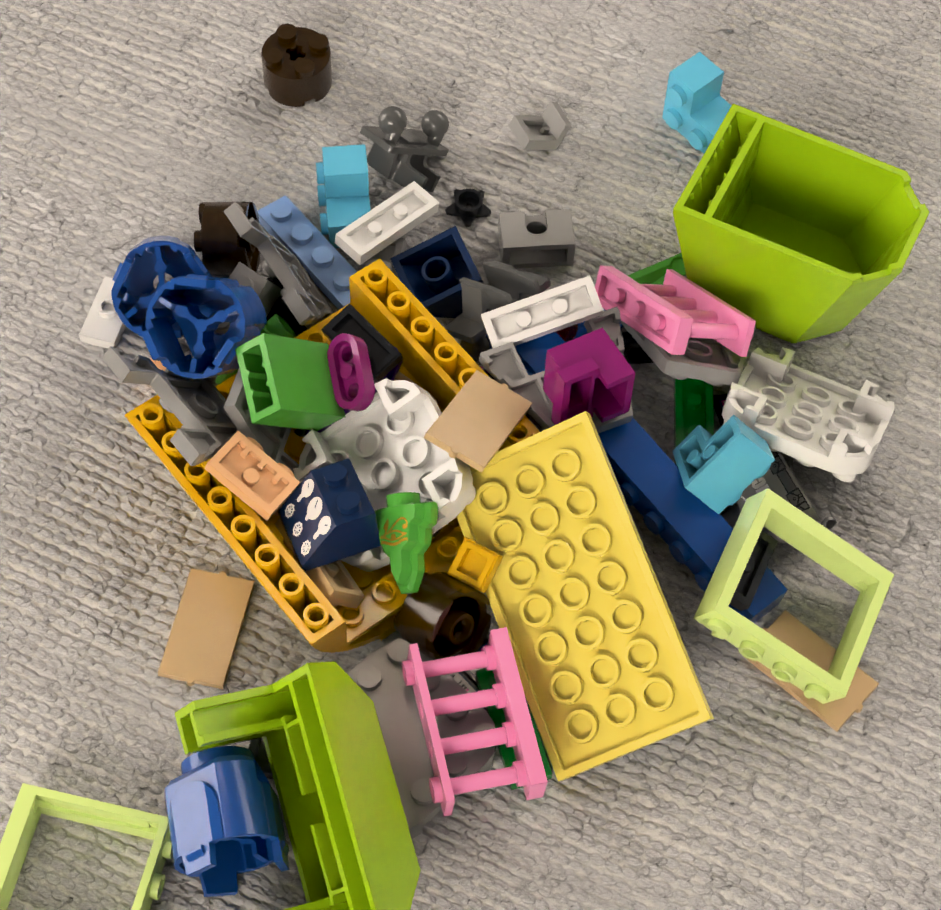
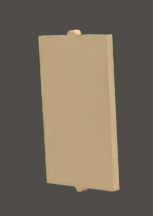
(478, 421)
(206, 628)
(810, 645)

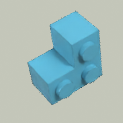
(694, 101)
(344, 187)
(722, 464)

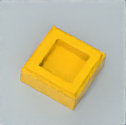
(475, 565)

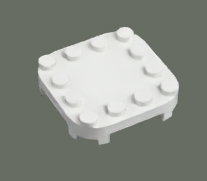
(809, 414)
(392, 457)

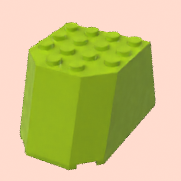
(794, 226)

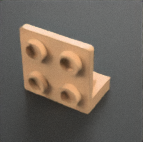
(252, 475)

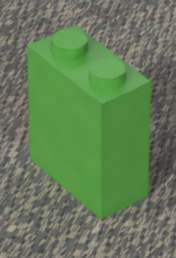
(288, 382)

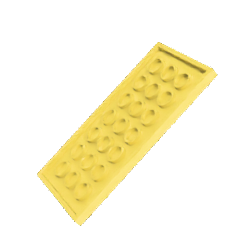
(580, 601)

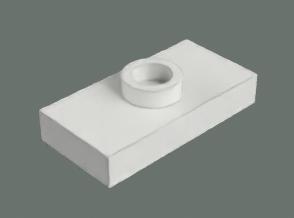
(102, 323)

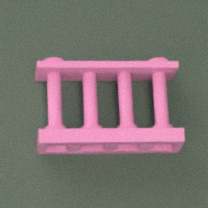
(674, 311)
(505, 694)

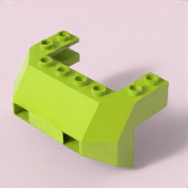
(328, 779)

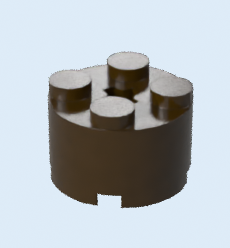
(296, 65)
(220, 242)
(444, 617)

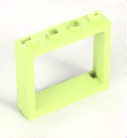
(826, 549)
(35, 800)

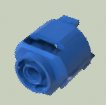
(135, 285)
(199, 308)
(224, 819)

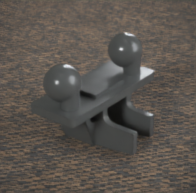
(403, 152)
(504, 288)

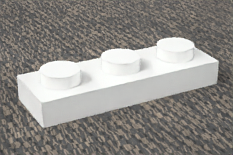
(386, 223)
(543, 313)

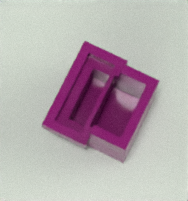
(588, 377)

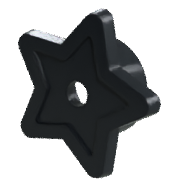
(468, 197)

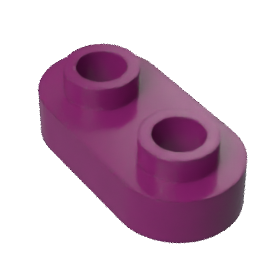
(351, 376)

